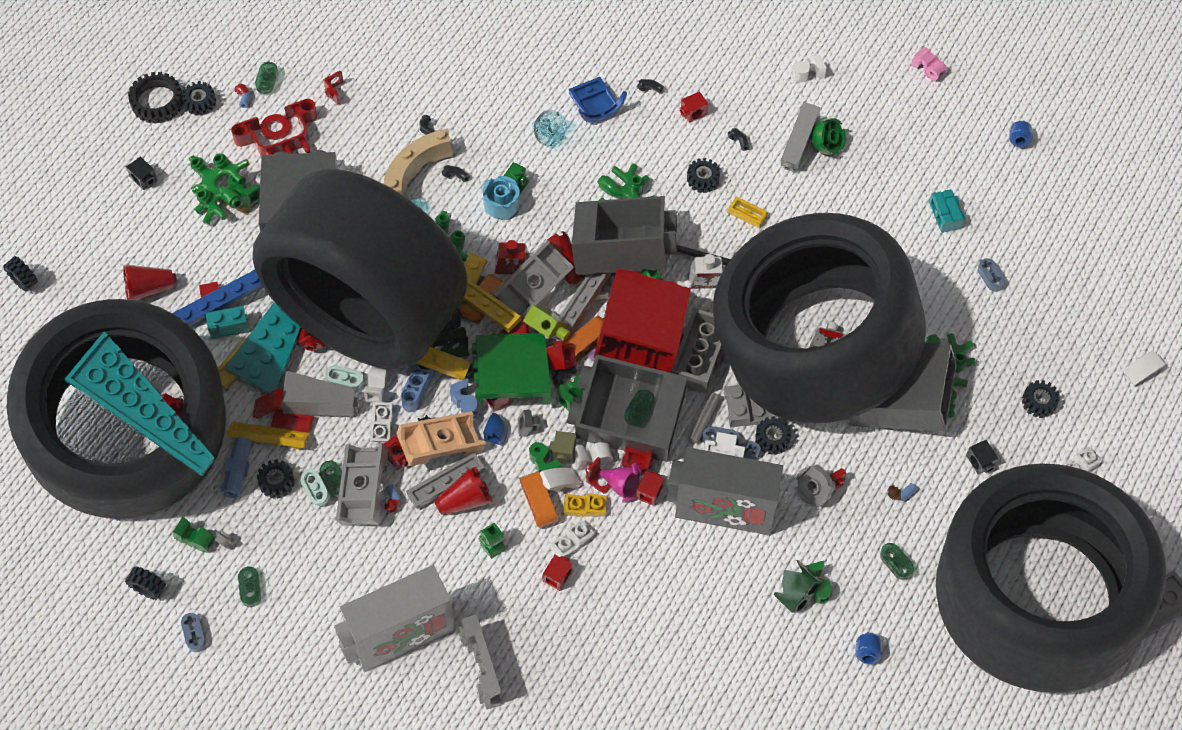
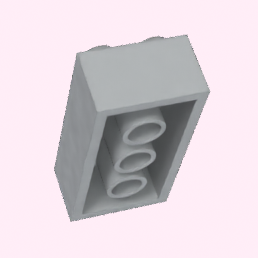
(698, 351)

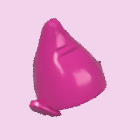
(623, 480)

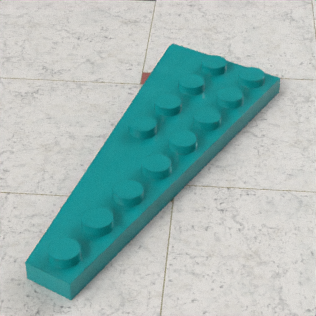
(266, 351)
(121, 389)

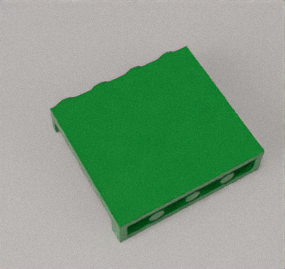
(511, 367)

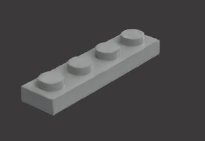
(583, 299)
(438, 483)

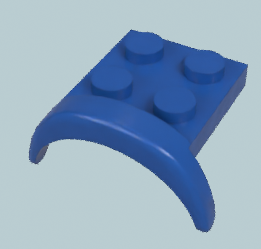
(596, 100)

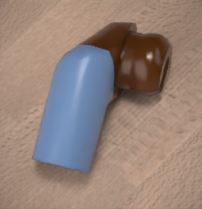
(899, 494)

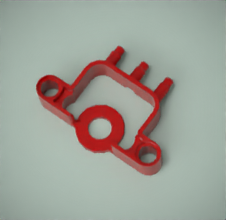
(304, 110)

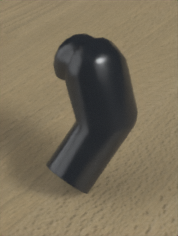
(643, 83)
(425, 125)
(736, 133)
(455, 170)
(562, 373)

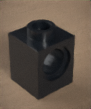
(141, 173)
(982, 457)

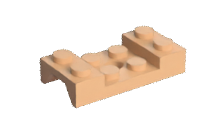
(422, 443)

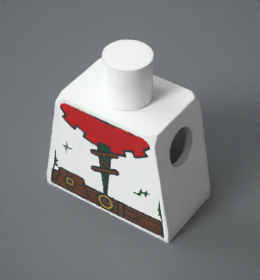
(705, 272)

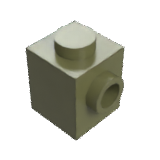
(563, 447)

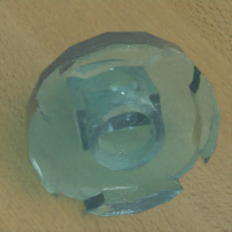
(549, 128)

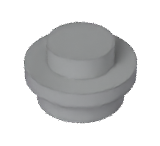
(224, 539)

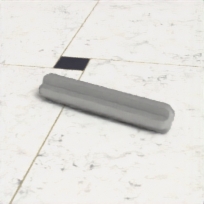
(704, 418)

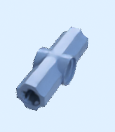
(236, 467)

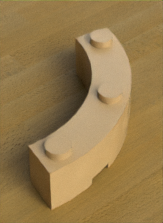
(414, 156)

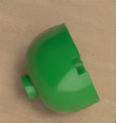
(828, 136)

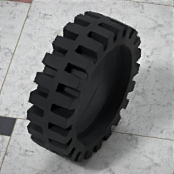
(155, 113)

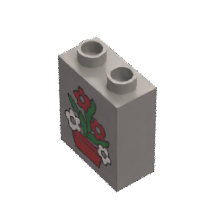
(395, 619)

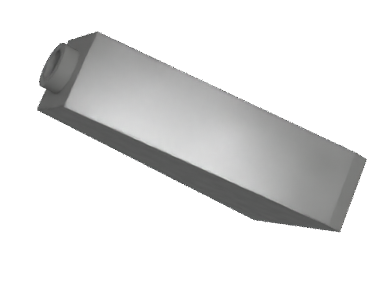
(800, 136)
(317, 397)

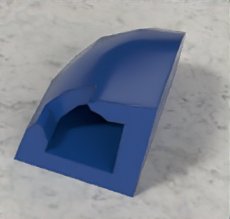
(495, 430)

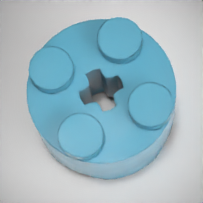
(501, 197)

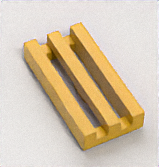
(746, 214)

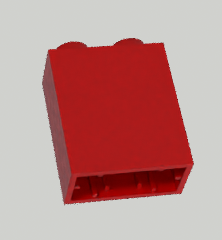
(643, 320)

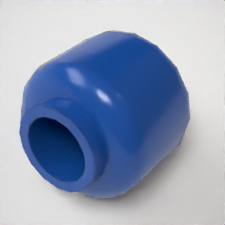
(1021, 133)
(869, 648)

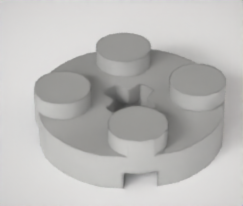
(824, 484)

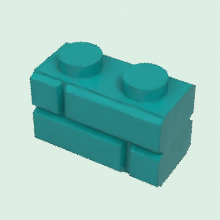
(947, 210)
(227, 322)

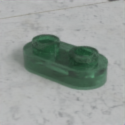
(265, 79)
(639, 409)
(332, 481)
(897, 562)
(249, 585)

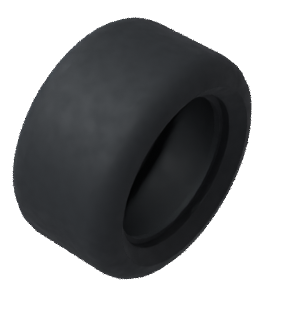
(807, 257)
(360, 268)
(39, 383)
(1076, 510)

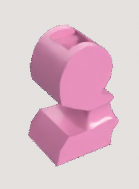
(932, 67)

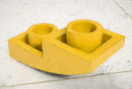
(584, 506)

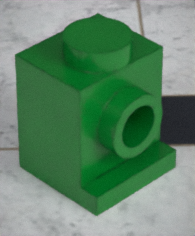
(518, 173)

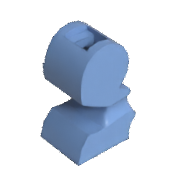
(462, 400)

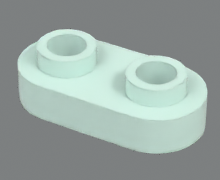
(345, 376)
(316, 488)

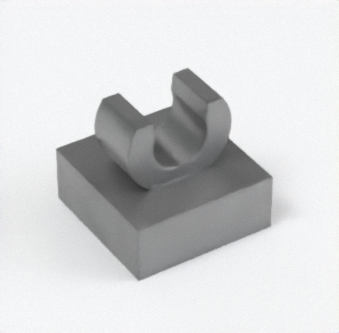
(527, 423)

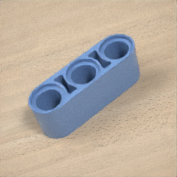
(413, 391)

